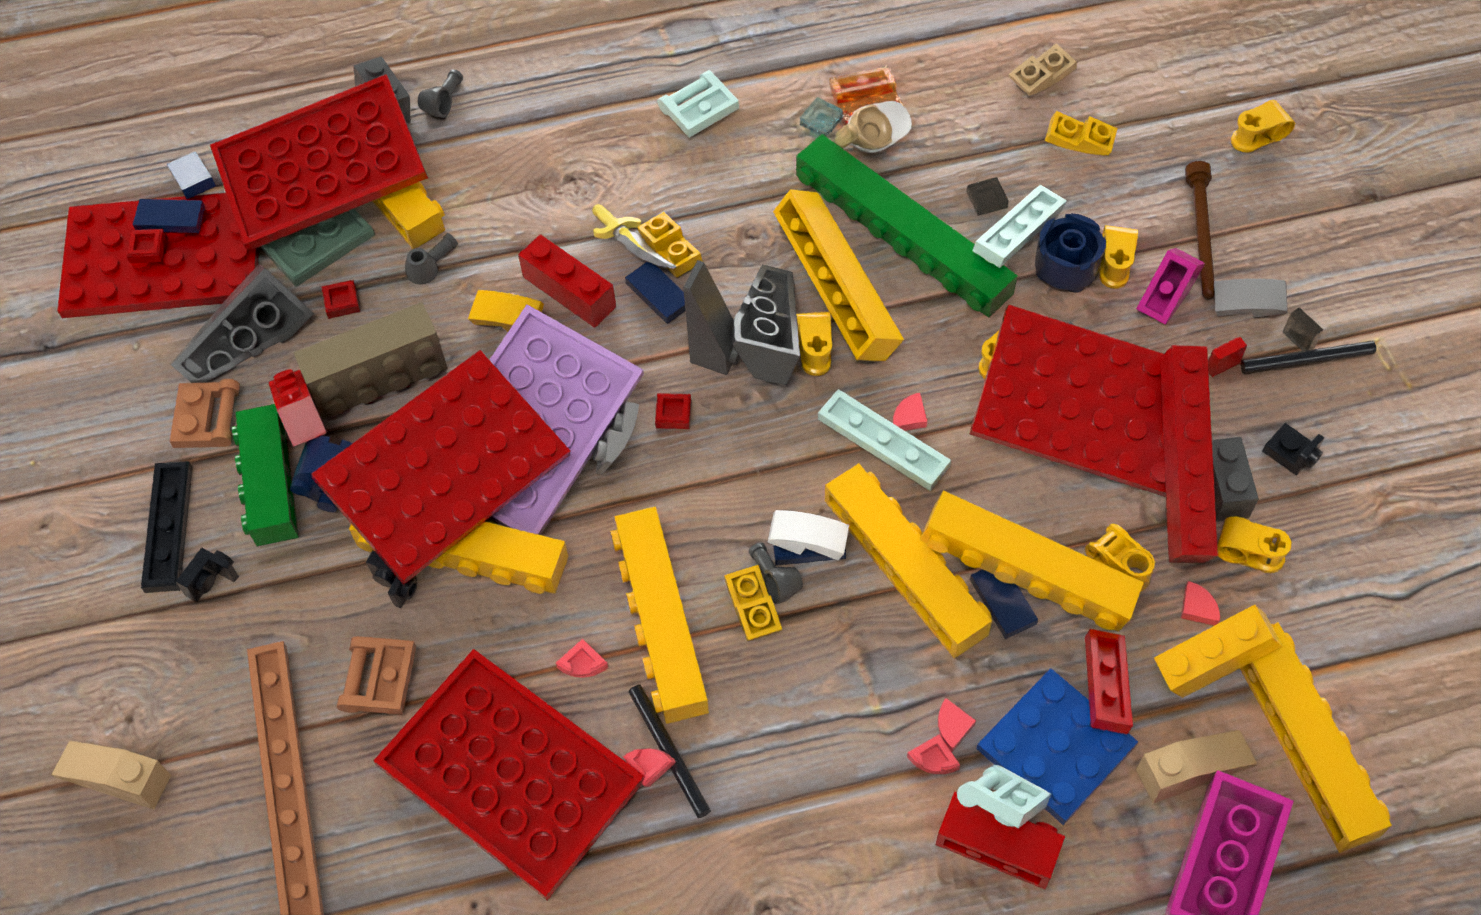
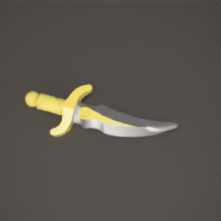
(634, 242)

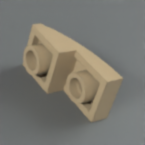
(1041, 73)

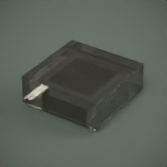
(987, 196)
(1302, 330)

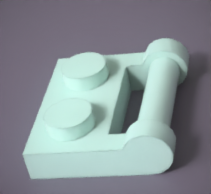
(702, 109)
(1013, 800)

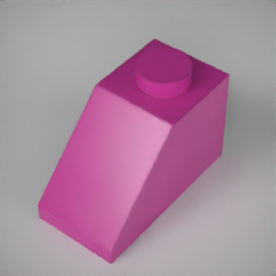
(1170, 285)

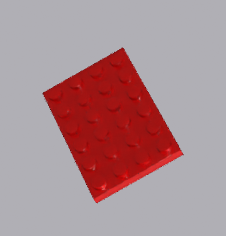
(317, 162)
(193, 270)
(1075, 399)
(441, 466)
(510, 773)

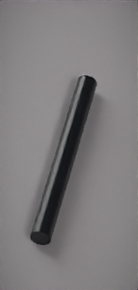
(1308, 356)
(666, 745)

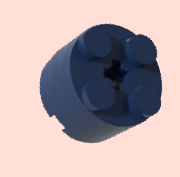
(1069, 252)
(313, 456)

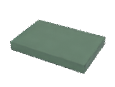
(318, 245)

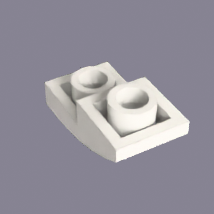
(804, 530)

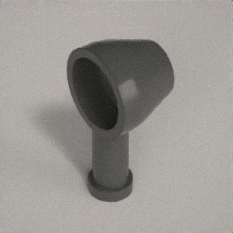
(438, 99)
(427, 269)
(779, 581)

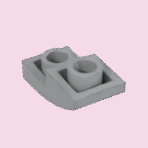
(1257, 296)
(616, 438)

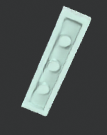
(1019, 226)
(884, 440)

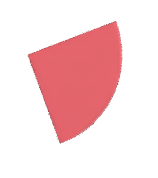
(910, 413)
(1199, 605)
(582, 661)
(953, 724)
(934, 757)
(650, 763)

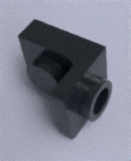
(1293, 449)
(202, 572)
(383, 575)

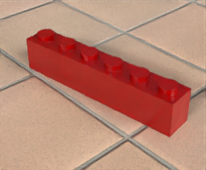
(1188, 455)

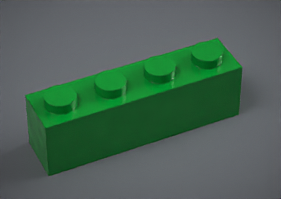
(265, 476)

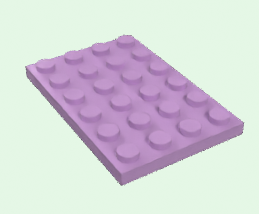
(576, 393)

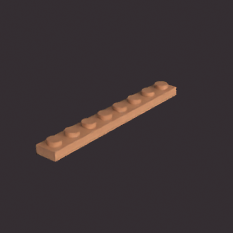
(284, 781)

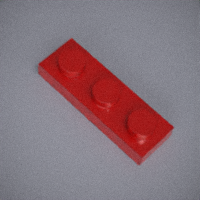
(1108, 681)

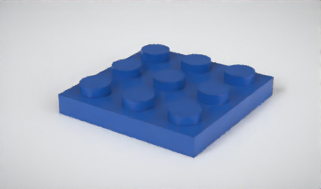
(1054, 746)

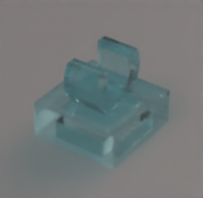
(821, 117)

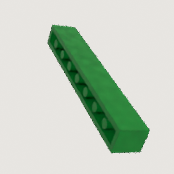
(904, 225)

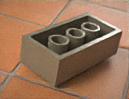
(371, 360)

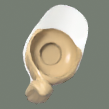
(875, 127)

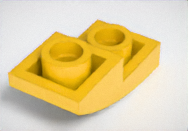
(1088, 137)
(668, 241)
(499, 308)
(752, 603)

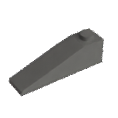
(708, 323)
(246, 324)
(767, 326)

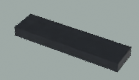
(166, 527)

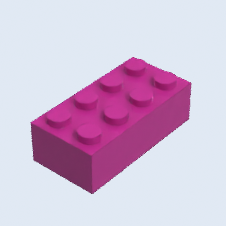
(1230, 850)

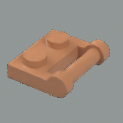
(194, 414)
(387, 679)

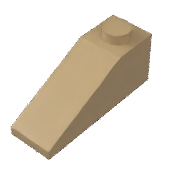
(1193, 763)
(113, 772)

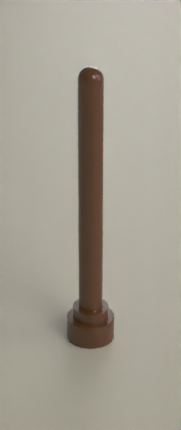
(1198, 177)

